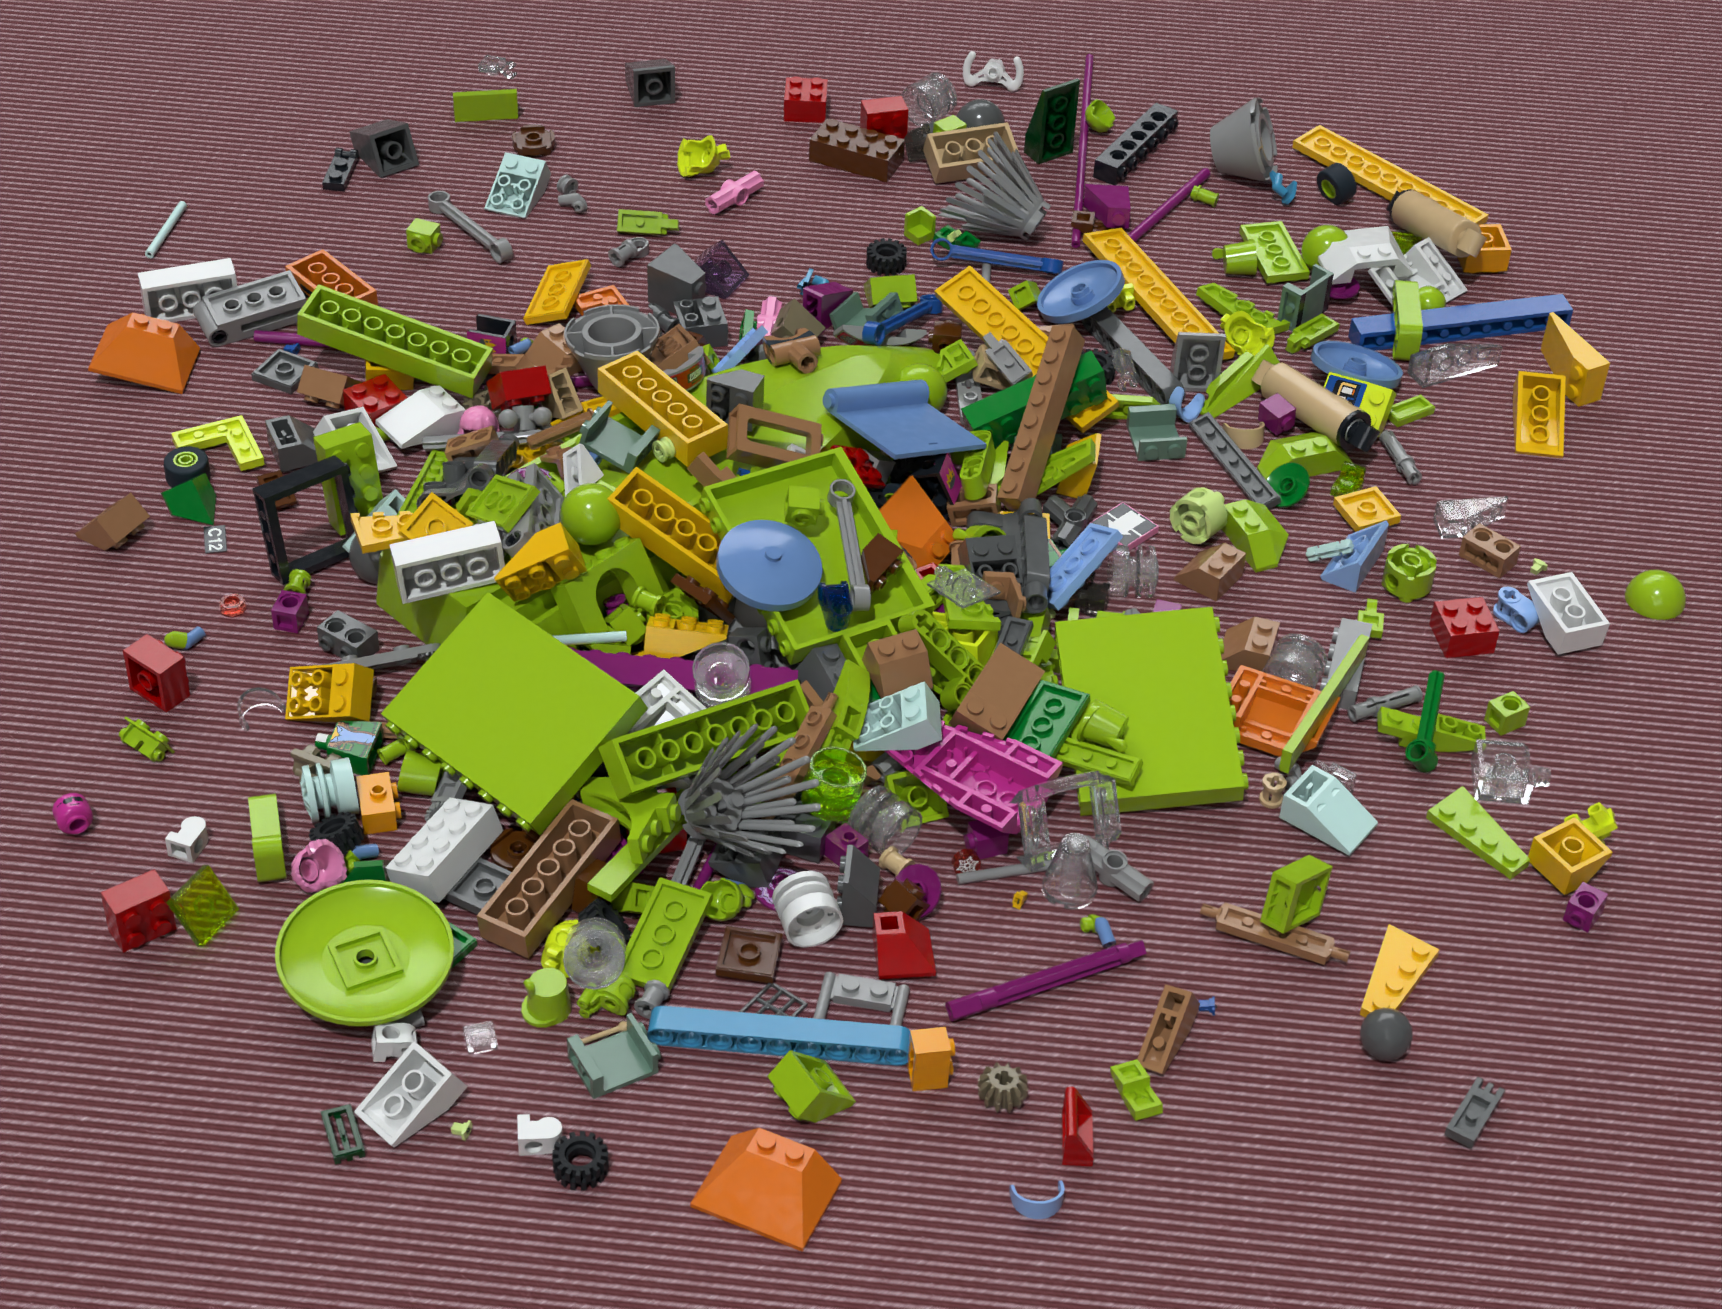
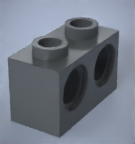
(347, 636)
(760, 640)

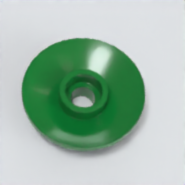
(1286, 477)

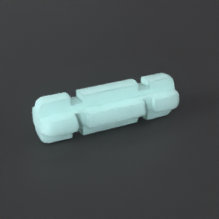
(1330, 550)

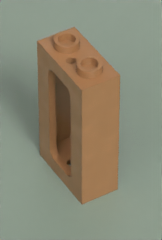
(761, 455)

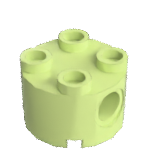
(1199, 515)

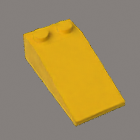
(1576, 359)
(1539, 414)

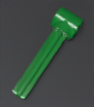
(1424, 741)

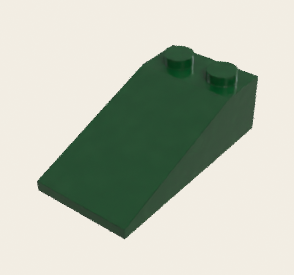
(1053, 123)

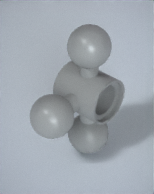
(525, 417)

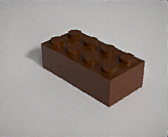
(856, 150)

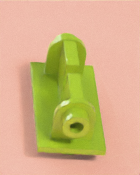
(138, 733)

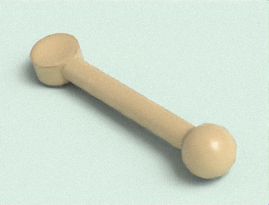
(620, 1028)

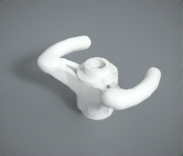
(993, 72)

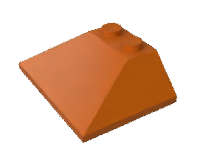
(146, 352)
(919, 524)
(1272, 709)
(769, 1187)

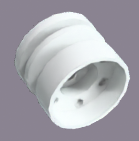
(807, 909)

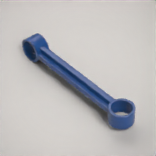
(1045, 265)
(875, 332)

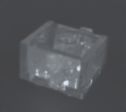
(1505, 772)

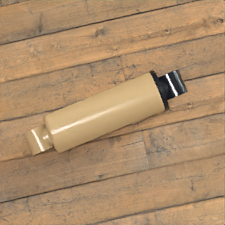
(1430, 219)
(1318, 406)

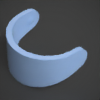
(1192, 410)
(1037, 1209)

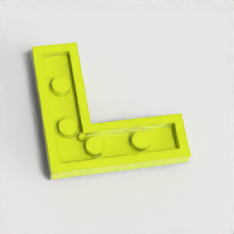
(230, 431)

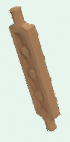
(808, 741)
(1297, 941)

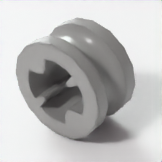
(567, 185)

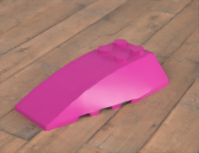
(979, 773)

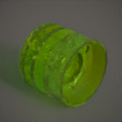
(840, 782)

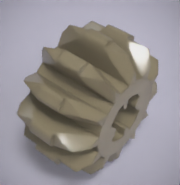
(1002, 1087)

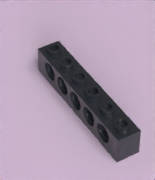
(1135, 144)

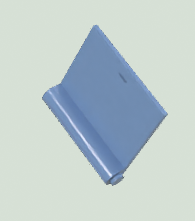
(899, 419)

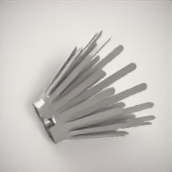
(1020, 203)
(721, 804)

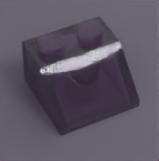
(721, 270)

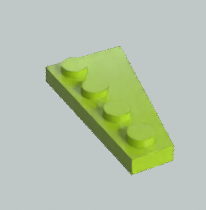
(1227, 302)
(1065, 463)
(975, 617)
(1476, 830)

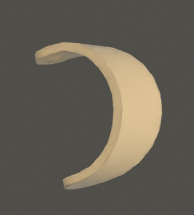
(1246, 437)

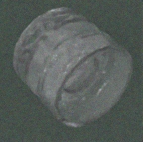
(929, 99)
(1134, 572)
(1297, 660)
(722, 665)
(885, 820)
(594, 969)

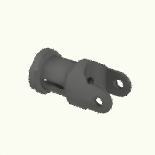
(664, 319)

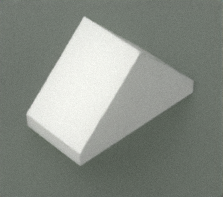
(579, 468)

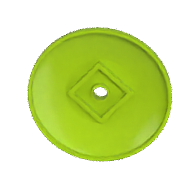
(358, 919)

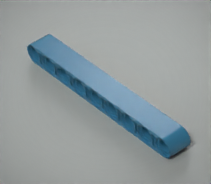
(778, 1035)

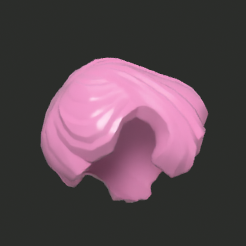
(477, 418)
(318, 866)

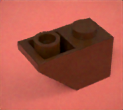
(879, 561)

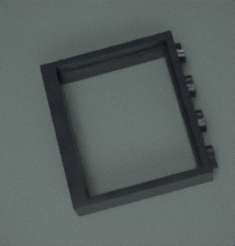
(289, 484)

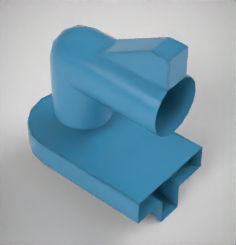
(1286, 193)
(805, 282)

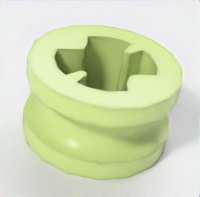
(663, 449)

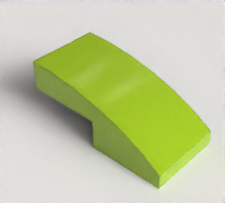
(1135, 1090)

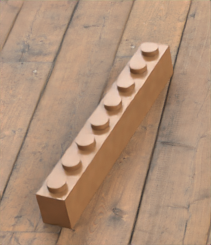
(1041, 416)

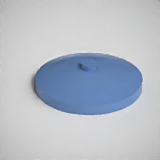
(1080, 291)
(1356, 363)
(769, 565)

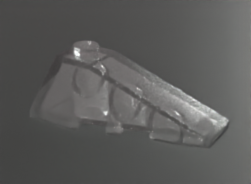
(1451, 362)

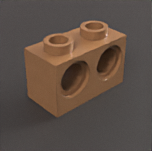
(470, 444)
(963, 507)
(1489, 550)

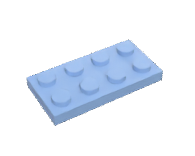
(741, 349)
(1079, 562)

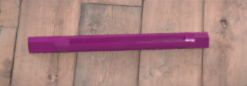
(1043, 980)

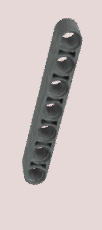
(1150, 371)

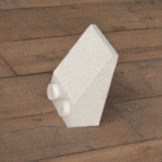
(421, 415)
(341, 419)
(1567, 613)
(410, 1096)

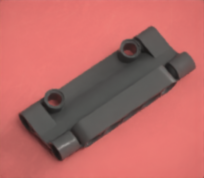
(474, 471)
(1032, 550)

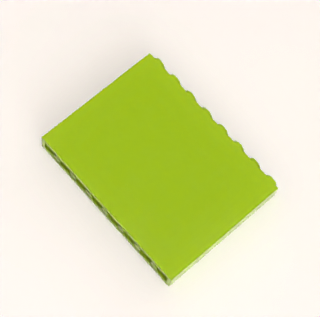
(763, 497)
(1173, 688)
(513, 713)

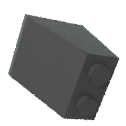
(650, 82)
(385, 146)
(674, 278)
(822, 669)

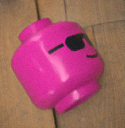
(72, 813)

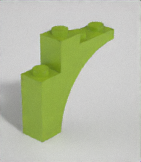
(642, 814)

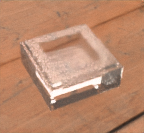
(480, 1037)

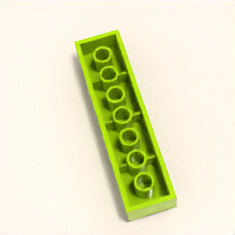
(394, 341)
(682, 744)

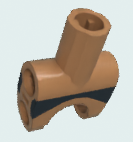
(798, 349)

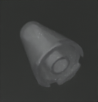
(1071, 873)

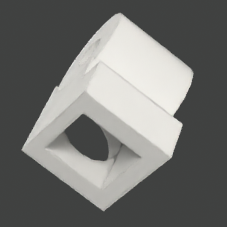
(189, 841)
(391, 1040)
(537, 1136)

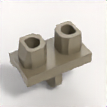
(310, 756)

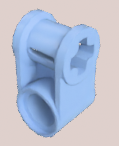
(1516, 612)

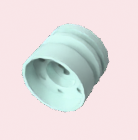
(329, 789)

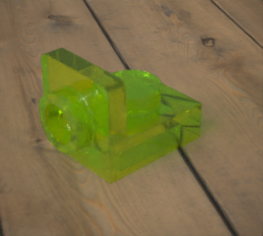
(1349, 480)

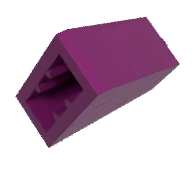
(1109, 203)
(824, 299)

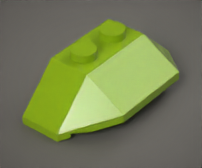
(1310, 450)
(1256, 533)

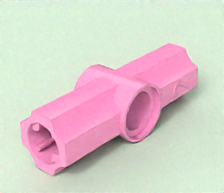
(734, 192)
(768, 315)

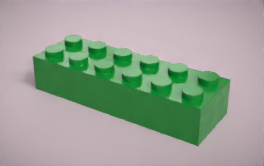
(1004, 410)

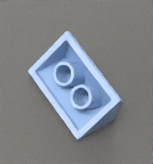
(1351, 569)

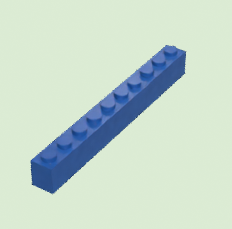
(1465, 321)

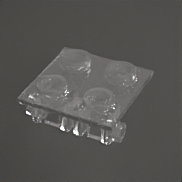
(961, 586)

